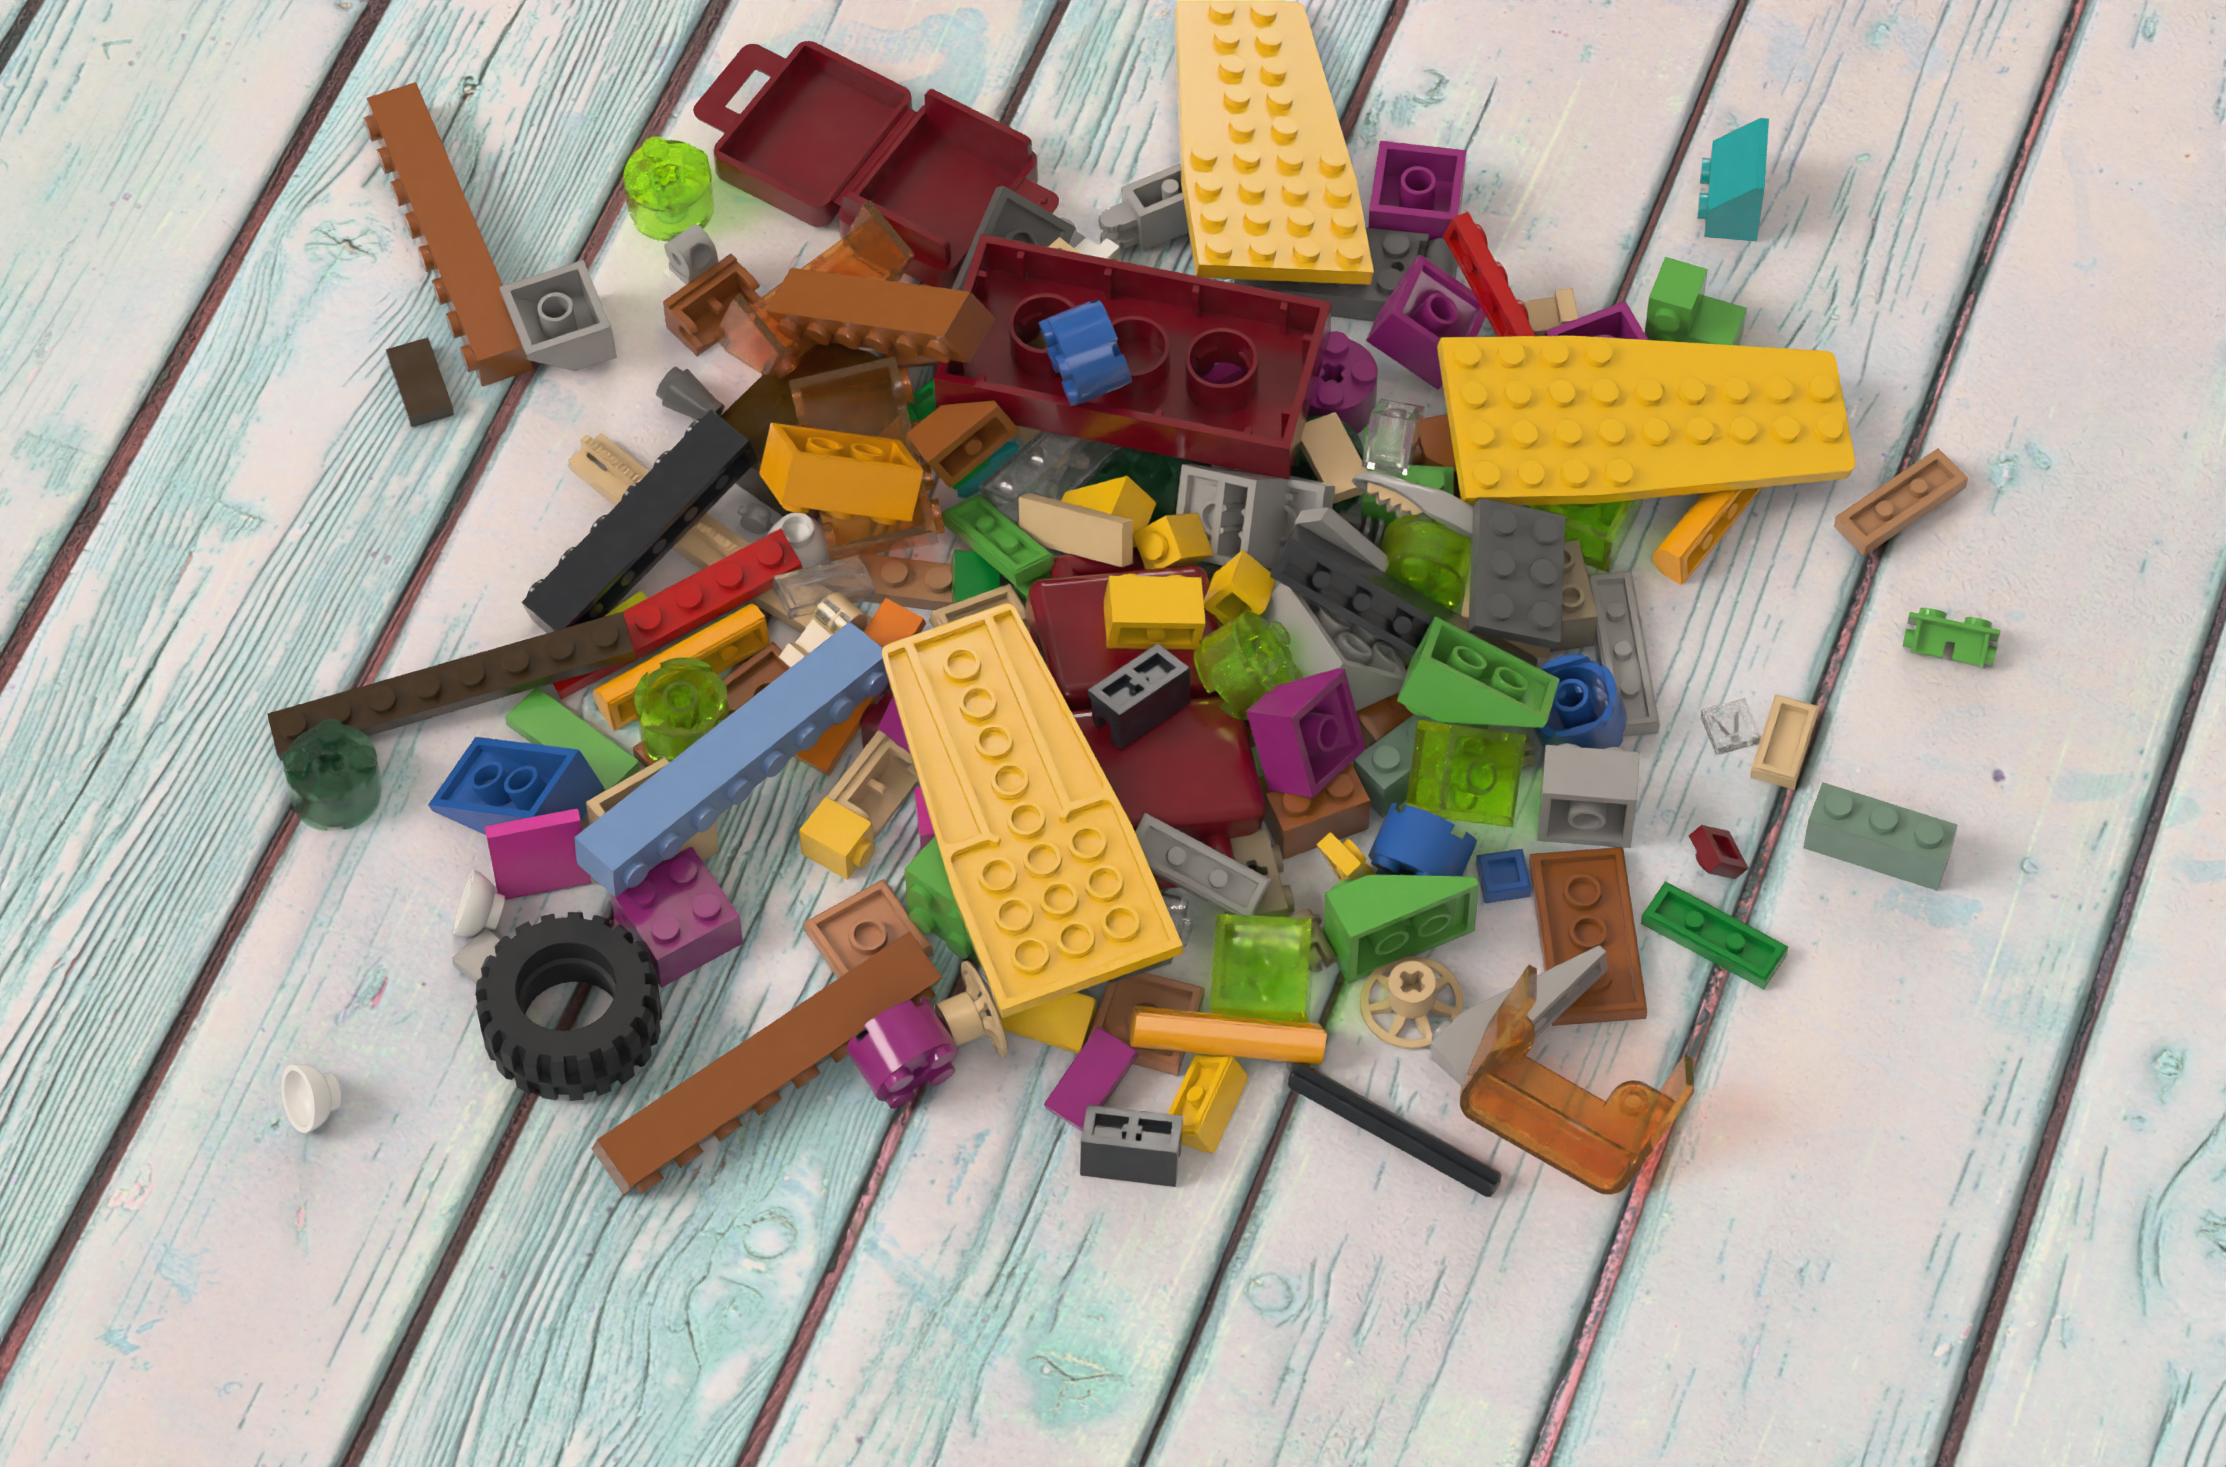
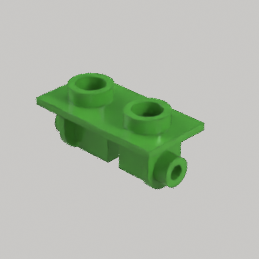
(1935, 630)

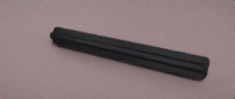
(1394, 1130)

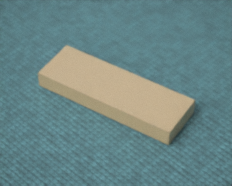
(1077, 529)

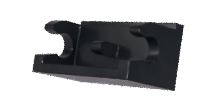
(1140, 695)
(1131, 1145)

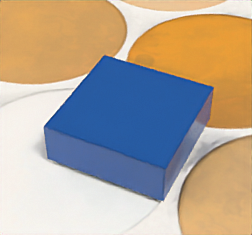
(1503, 876)

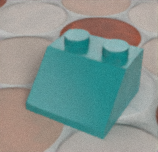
(1735, 183)

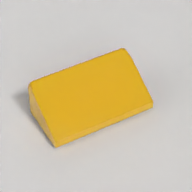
(1058, 1023)
(1208, 1099)

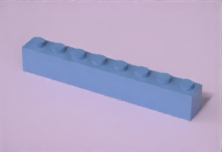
(731, 760)

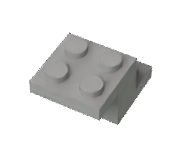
(1247, 509)

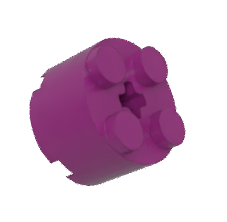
(1346, 383)
(904, 1051)

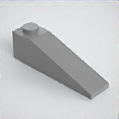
(1557, 989)

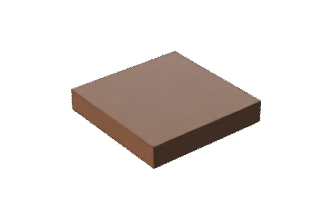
(861, 928)
(1146, 991)

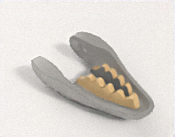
(1415, 499)

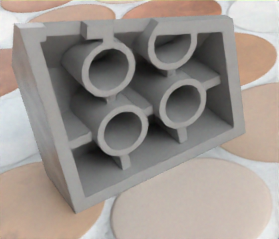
(1328, 642)

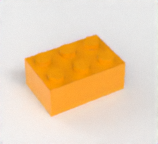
(841, 473)

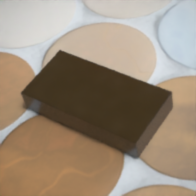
(419, 382)

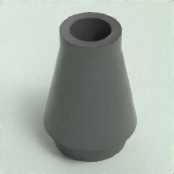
(687, 395)

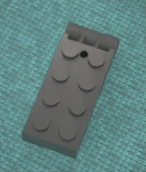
(1391, 257)

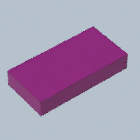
(1091, 1077)

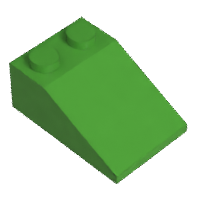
(1474, 682)
(1395, 917)

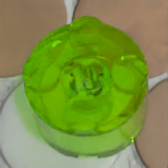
(668, 188)
(1428, 558)
(1245, 661)
(678, 706)

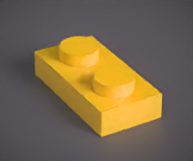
(1344, 858)

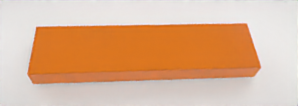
(887, 626)

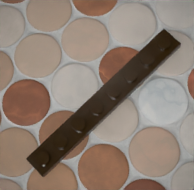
(463, 681)

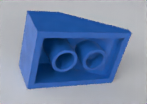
(513, 782)

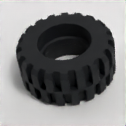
(557, 954)

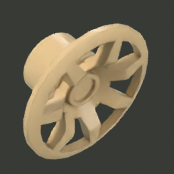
(1411, 995)
(967, 1016)

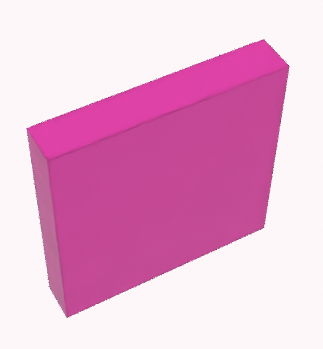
(536, 854)

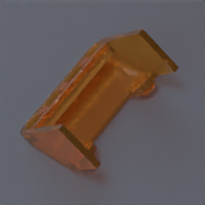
(867, 251)
(1556, 1119)

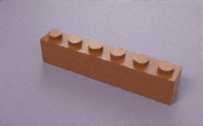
(880, 315)

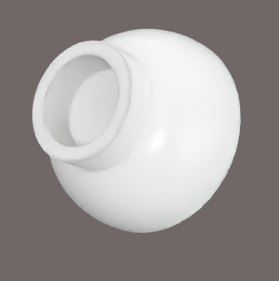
(805, 537)
(477, 907)
(309, 1096)

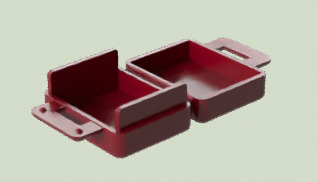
(841, 135)
(1191, 767)

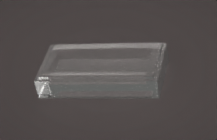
(806, 588)

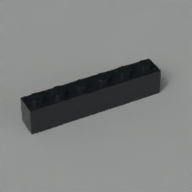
(642, 526)
(1366, 594)

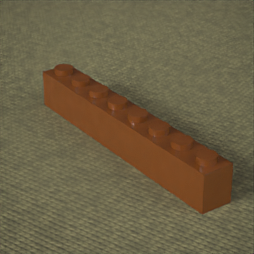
(447, 232)
(763, 1066)

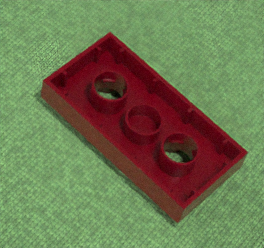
(1171, 337)

